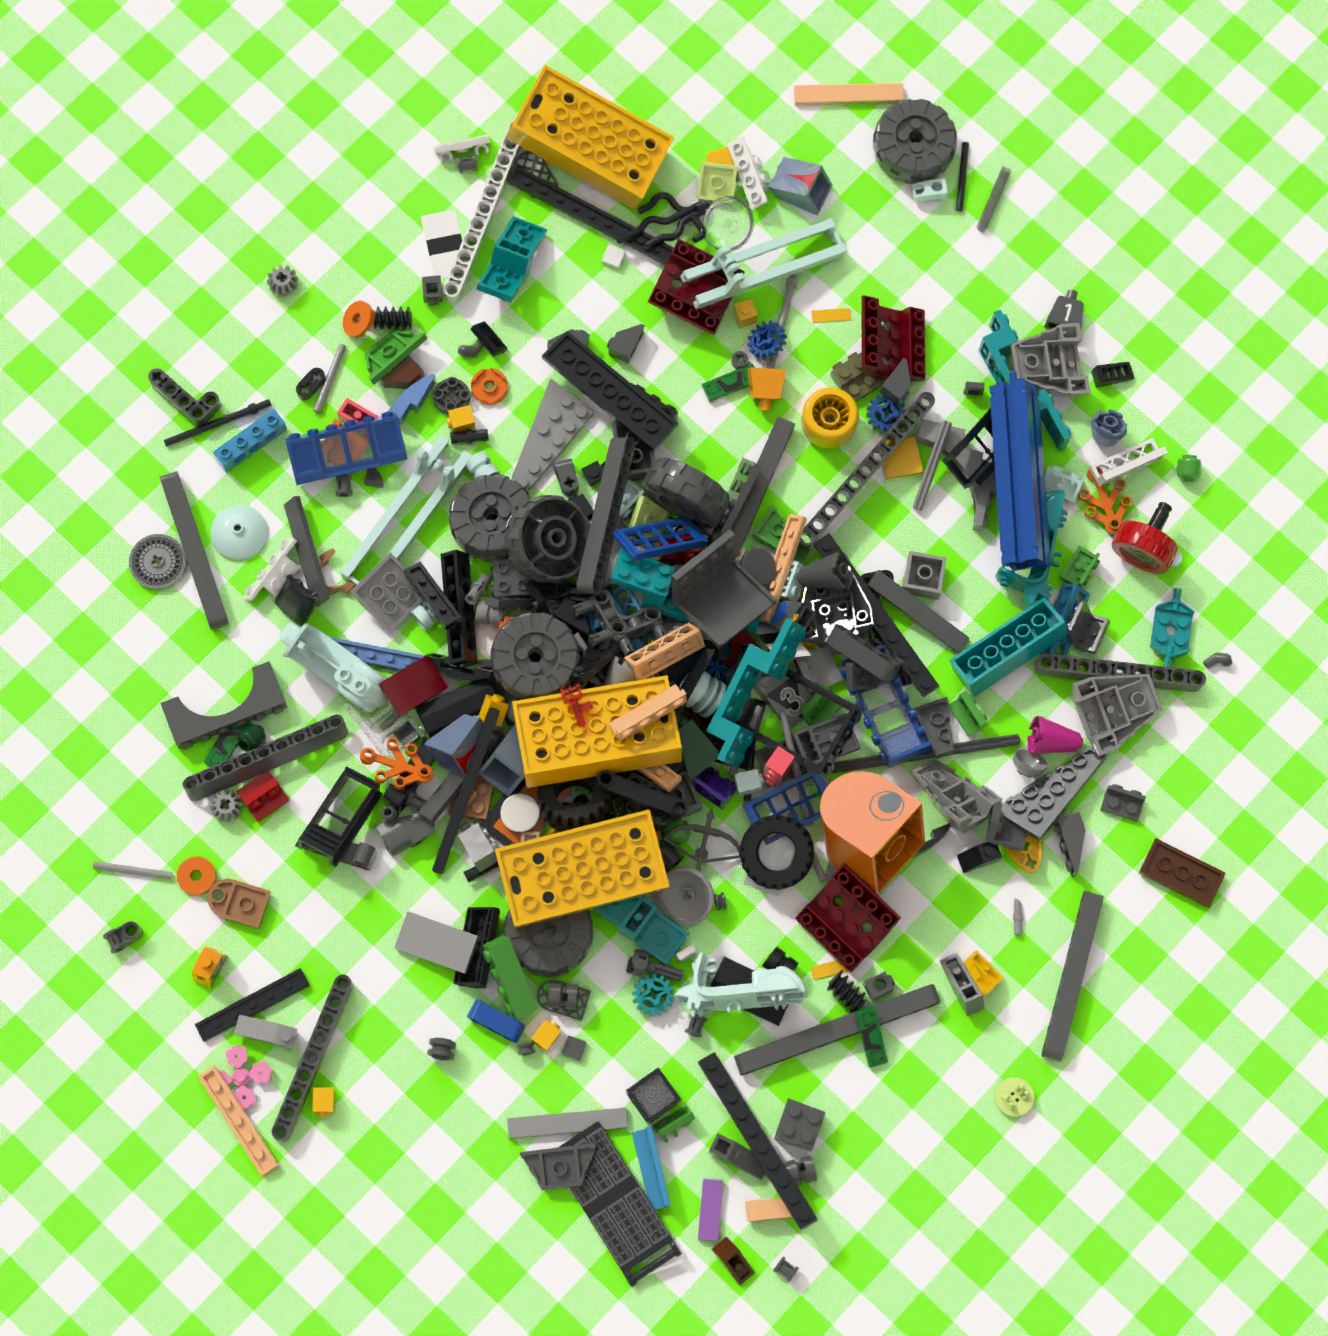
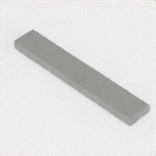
(565, 1122)

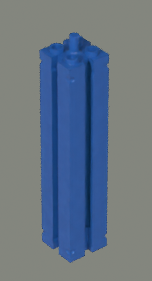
(1019, 474)

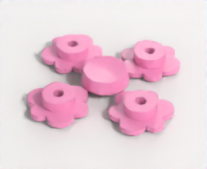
(241, 1076)

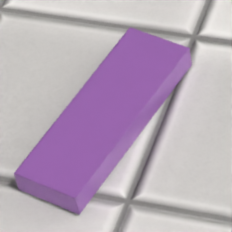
(710, 1209)

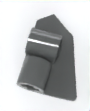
(404, 832)

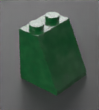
(697, 746)

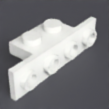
(749, 172)
(275, 573)

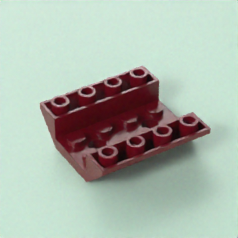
(680, 300)
(900, 340)
(841, 926)

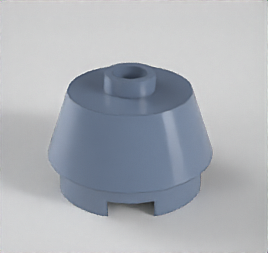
(1108, 427)

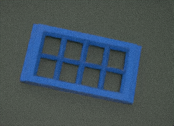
(630, 546)
(820, 784)

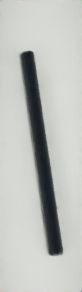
(466, 790)

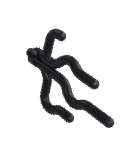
(683, 213)

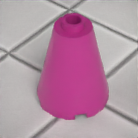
(1052, 737)

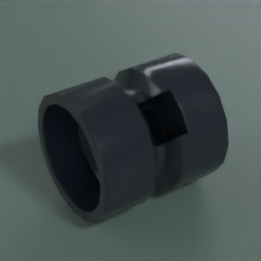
(778, 958)

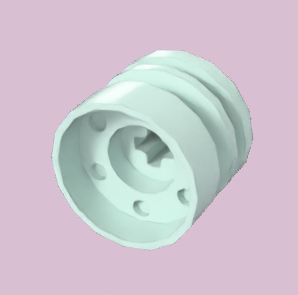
(706, 695)

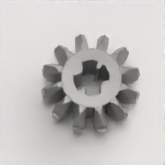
(282, 287)
(233, 803)

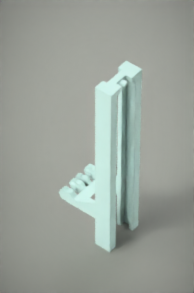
(739, 284)
(425, 462)

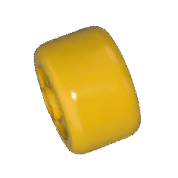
(833, 405)

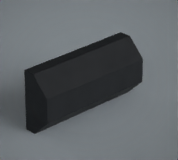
(449, 707)
(483, 923)
(734, 973)

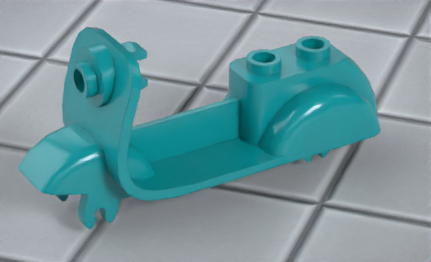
(1035, 585)

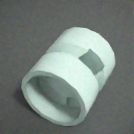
(480, 465)
(423, 617)

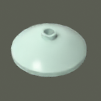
(241, 543)

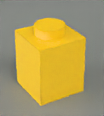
(745, 313)
(461, 419)
(495, 701)
(546, 1035)
(323, 1101)

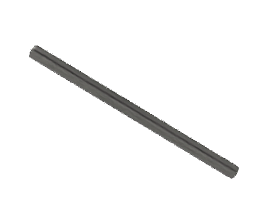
(959, 748)

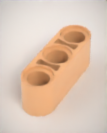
(766, 1210)

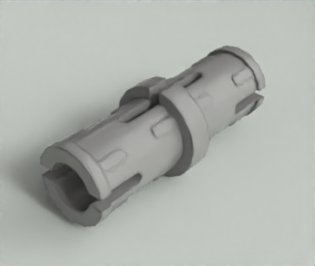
(483, 581)

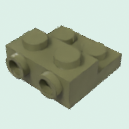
(852, 378)

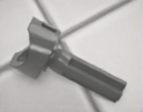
(641, 963)

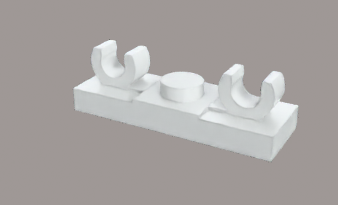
(461, 146)

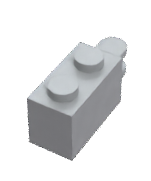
(477, 845)

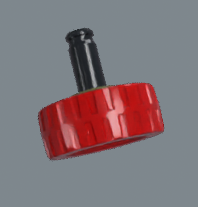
(1146, 544)

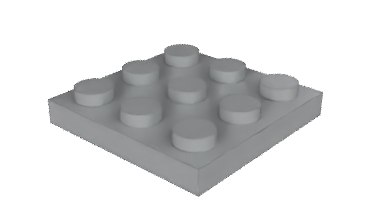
(387, 593)

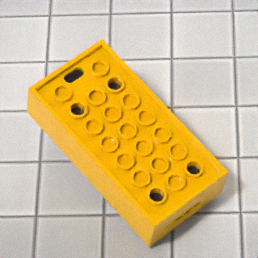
(590, 137)
(560, 751)
(582, 868)

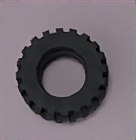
(568, 817)
(750, 852)

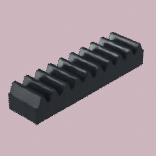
(432, 595)

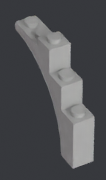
(967, 462)

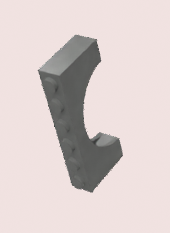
(192, 727)

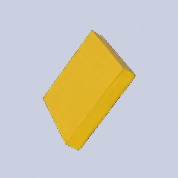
(904, 460)

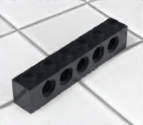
(456, 585)

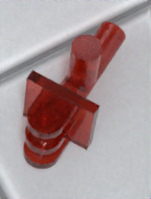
(573, 700)

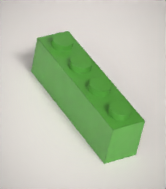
(509, 976)

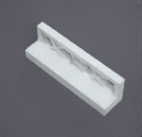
(1128, 466)

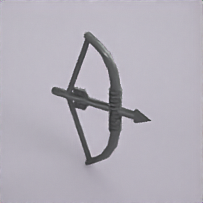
(701, 852)

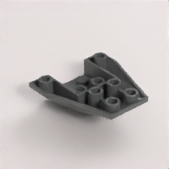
(835, 607)

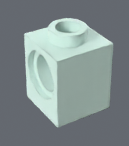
(748, 782)

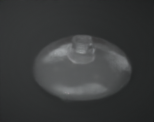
(719, 221)

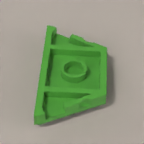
(390, 352)

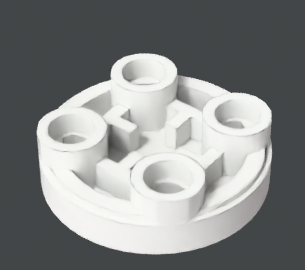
(520, 813)

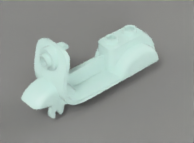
(334, 665)
(767, 989)

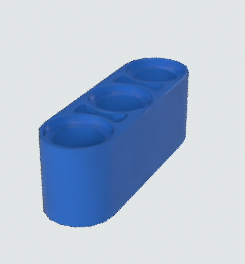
(496, 1021)

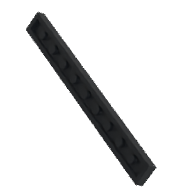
(586, 212)
(887, 630)
(757, 1141)

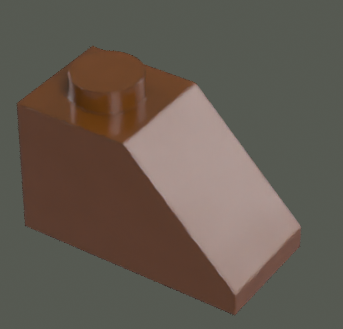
(403, 375)
(733, 1260)

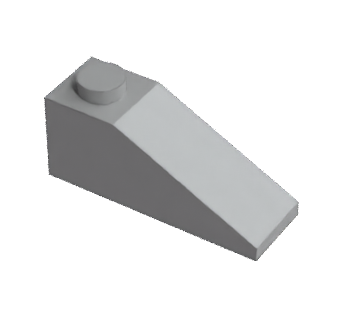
(266, 1031)

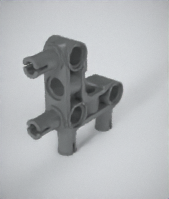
(611, 621)

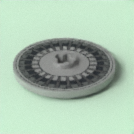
(154, 575)

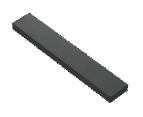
(306, 549)
(918, 611)
(451, 787)

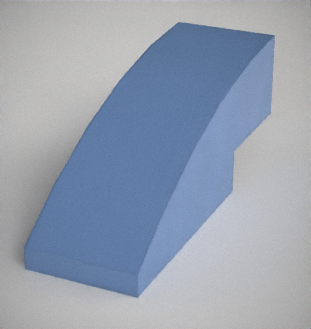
(413, 397)

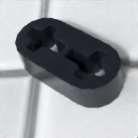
(307, 380)

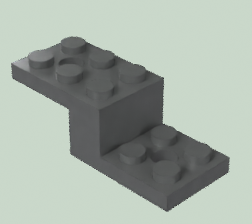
(812, 744)

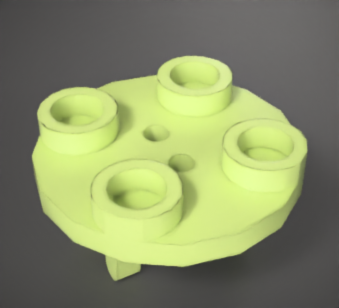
(1022, 1091)

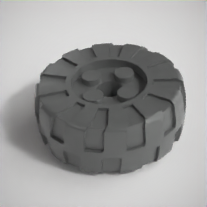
(914, 141)
(686, 492)
(475, 505)
(547, 538)
(536, 635)
(553, 954)

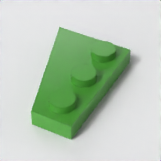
(771, 530)

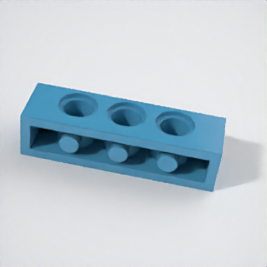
(249, 440)

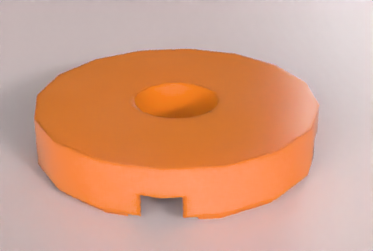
(351, 316)
(493, 396)
(196, 864)

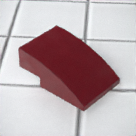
(413, 685)

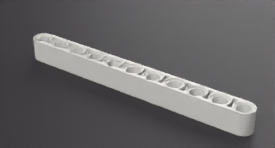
(481, 219)

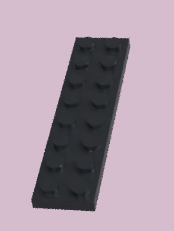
(610, 391)

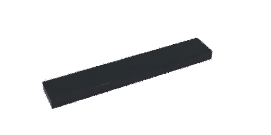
(252, 1004)

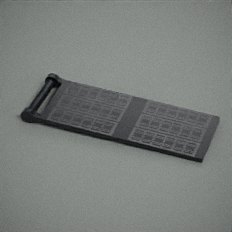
(620, 1208)

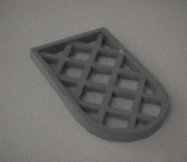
(536, 170)
(567, 1014)

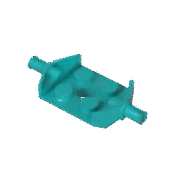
(1173, 614)

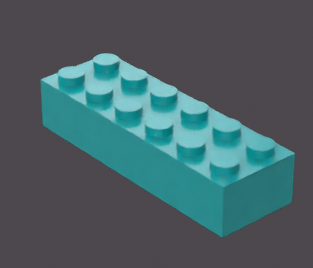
(1009, 647)

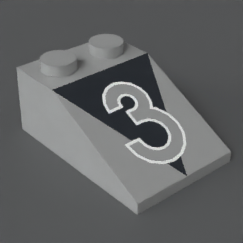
(783, 696)

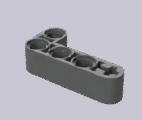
(181, 395)
(864, 654)
(357, 855)

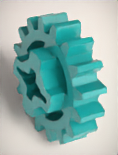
(641, 999)

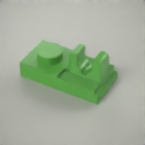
(676, 1120)

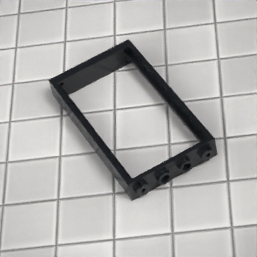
(843, 735)

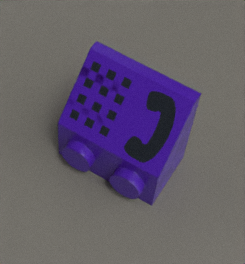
(714, 787)

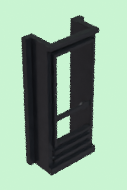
(986, 467)
(326, 840)

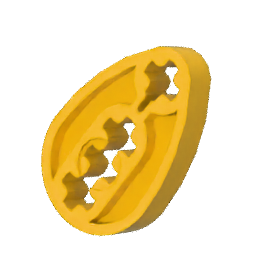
(1033, 853)

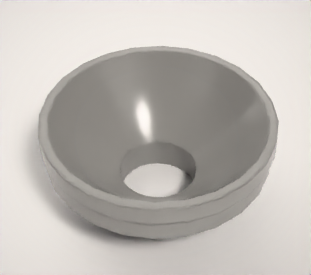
(1029, 763)

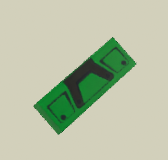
(727, 383)
(223, 747)
(871, 1036)

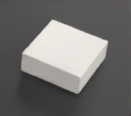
(613, 256)
(685, 954)

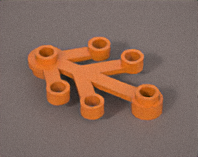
(1105, 503)
(399, 765)

